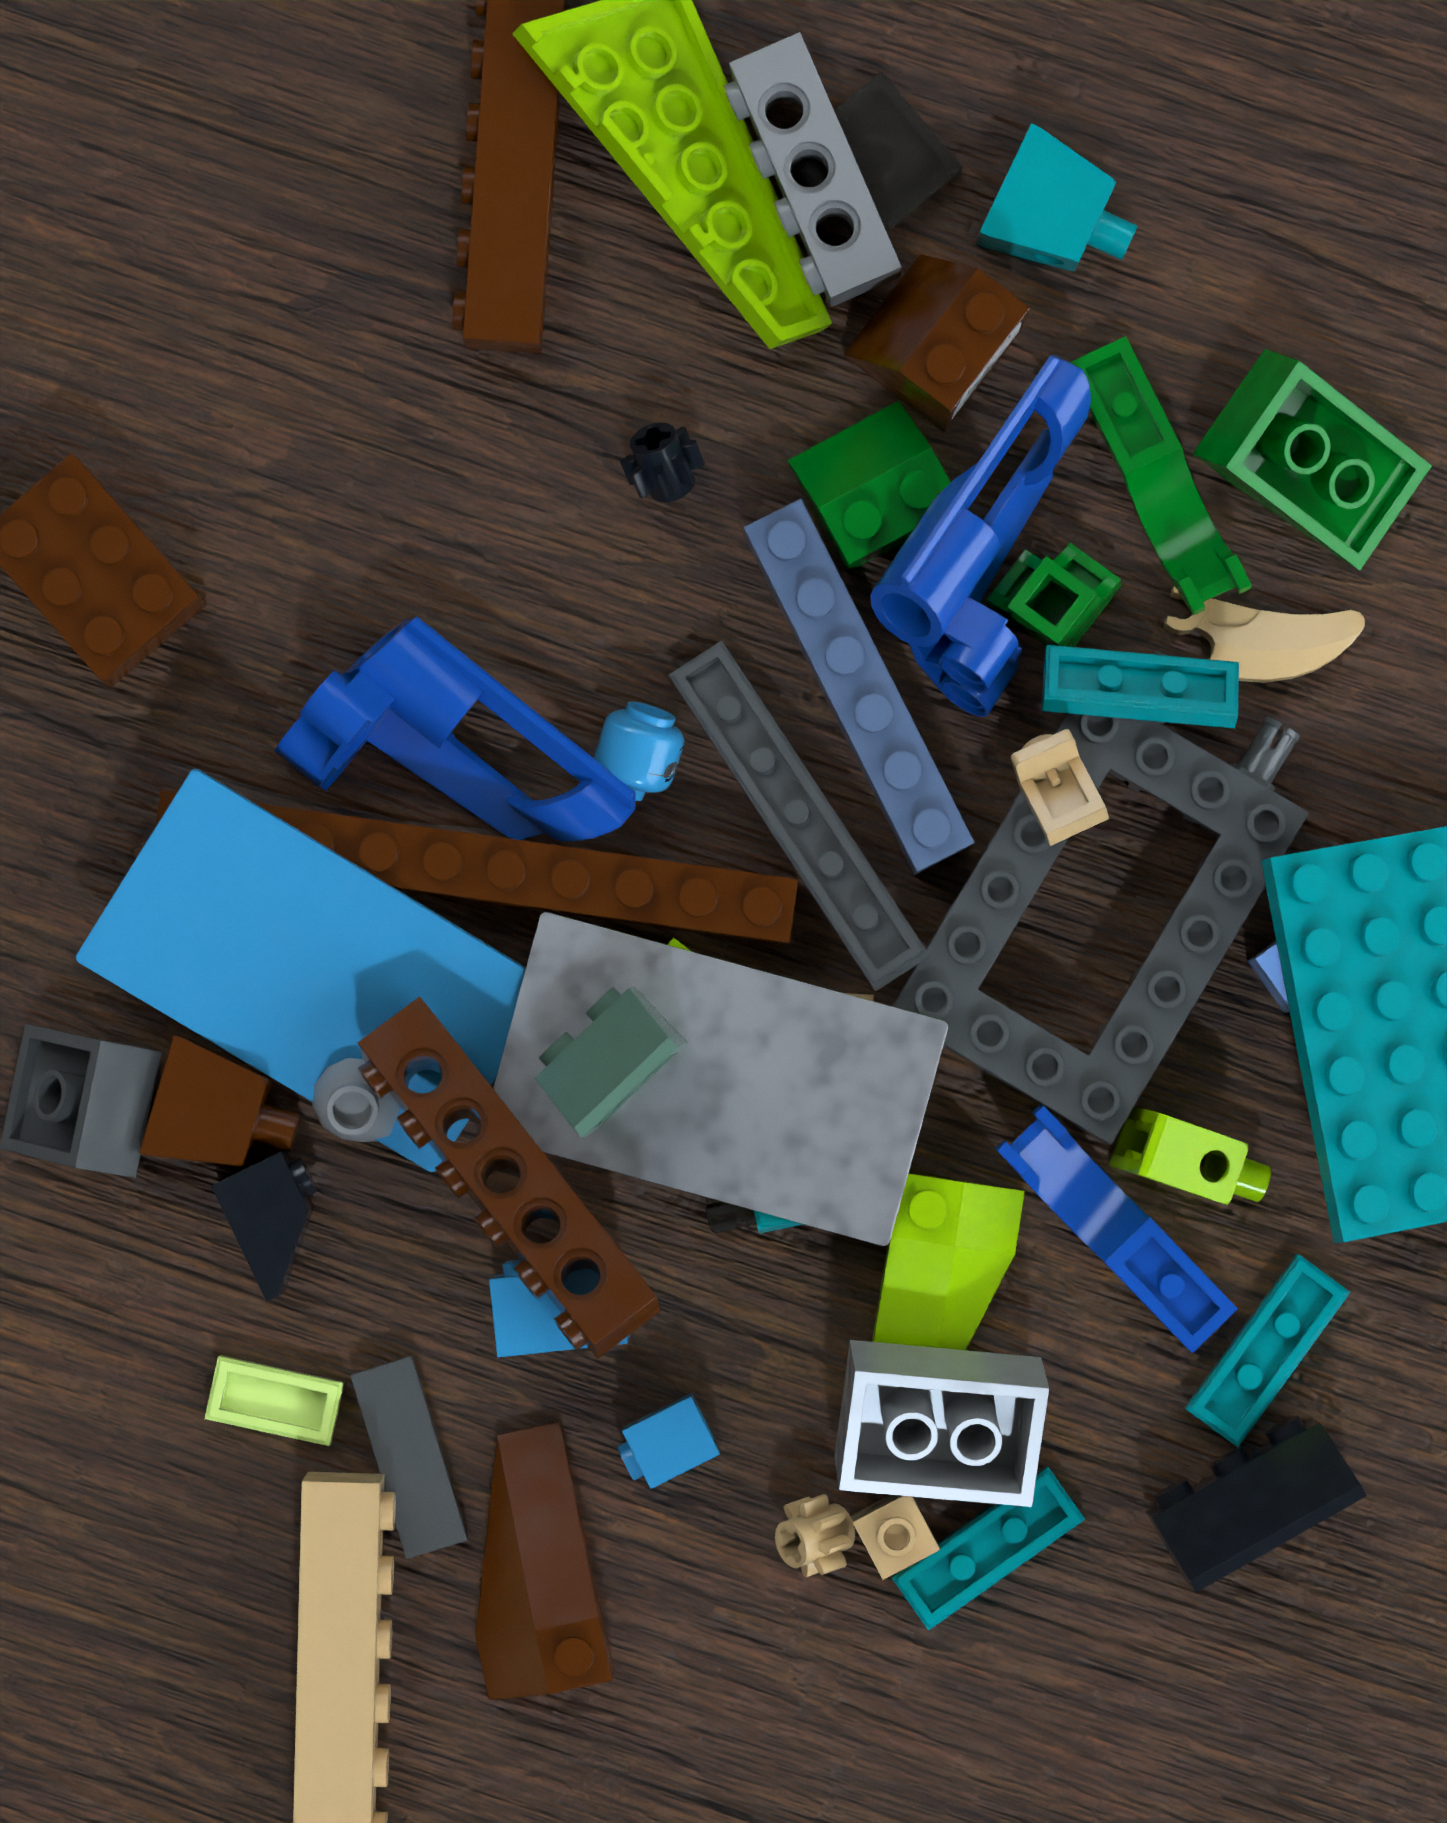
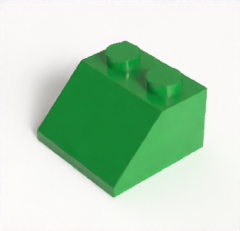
(870, 484)

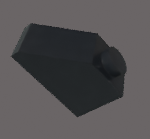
(269, 1216)

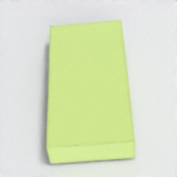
(274, 1400)

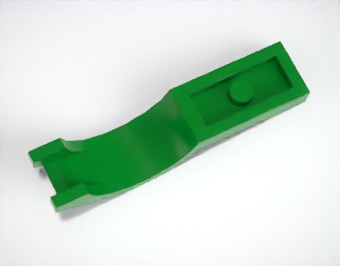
(1158, 477)

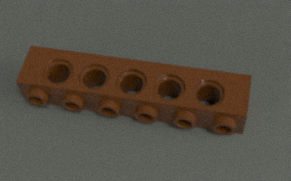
(418, 1042)

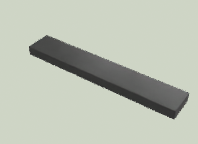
(799, 816)

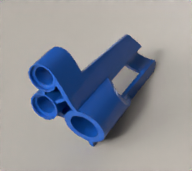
(953, 555)
(409, 700)

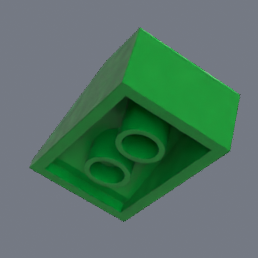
(1312, 457)

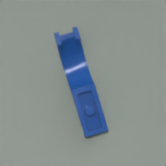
(1117, 1230)

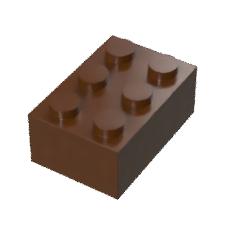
(93, 571)

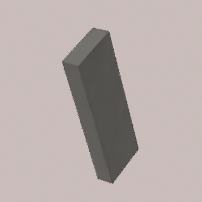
(409, 1456)

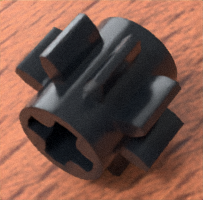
(662, 462)

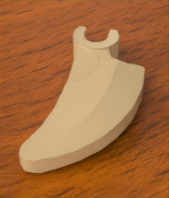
(1268, 642)

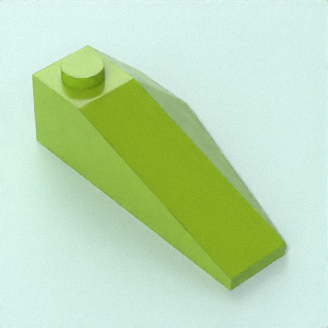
(945, 1260)

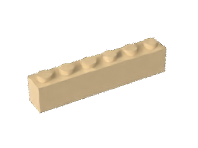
(342, 1648)

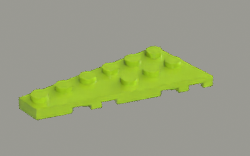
(660, 109)

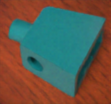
(1054, 207)

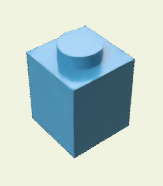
(667, 1442)

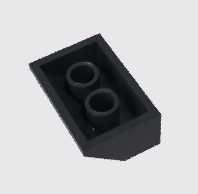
(1254, 1501)

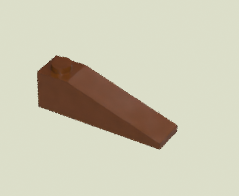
(538, 1592)

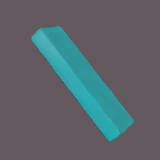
(1140, 686)
(1267, 1350)
(986, 1550)

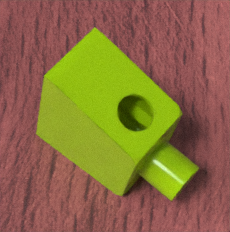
(1172, 1154)

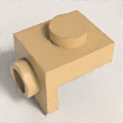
(1058, 786)

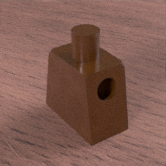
(213, 1109)

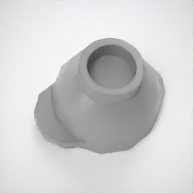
(350, 1106)

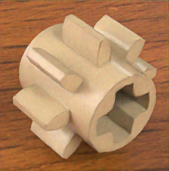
(815, 1535)

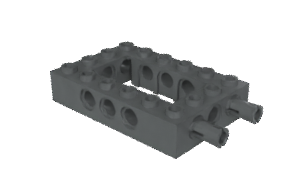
(1228, 802)

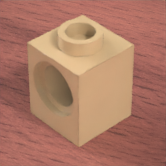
(894, 1533)

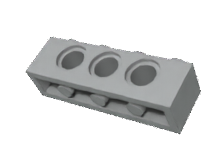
(788, 74)

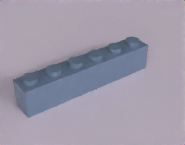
(857, 686)

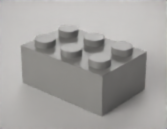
(941, 1423)

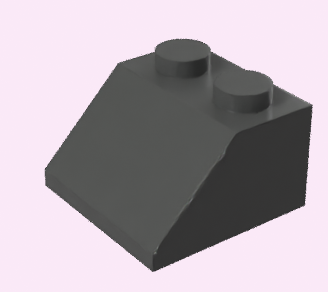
(80, 1101)

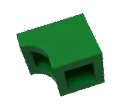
(1055, 597)

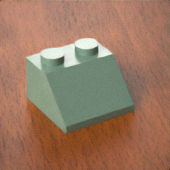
(608, 1059)

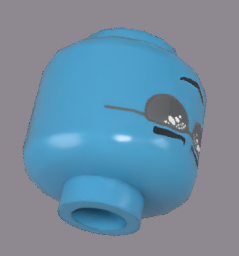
(640, 747)

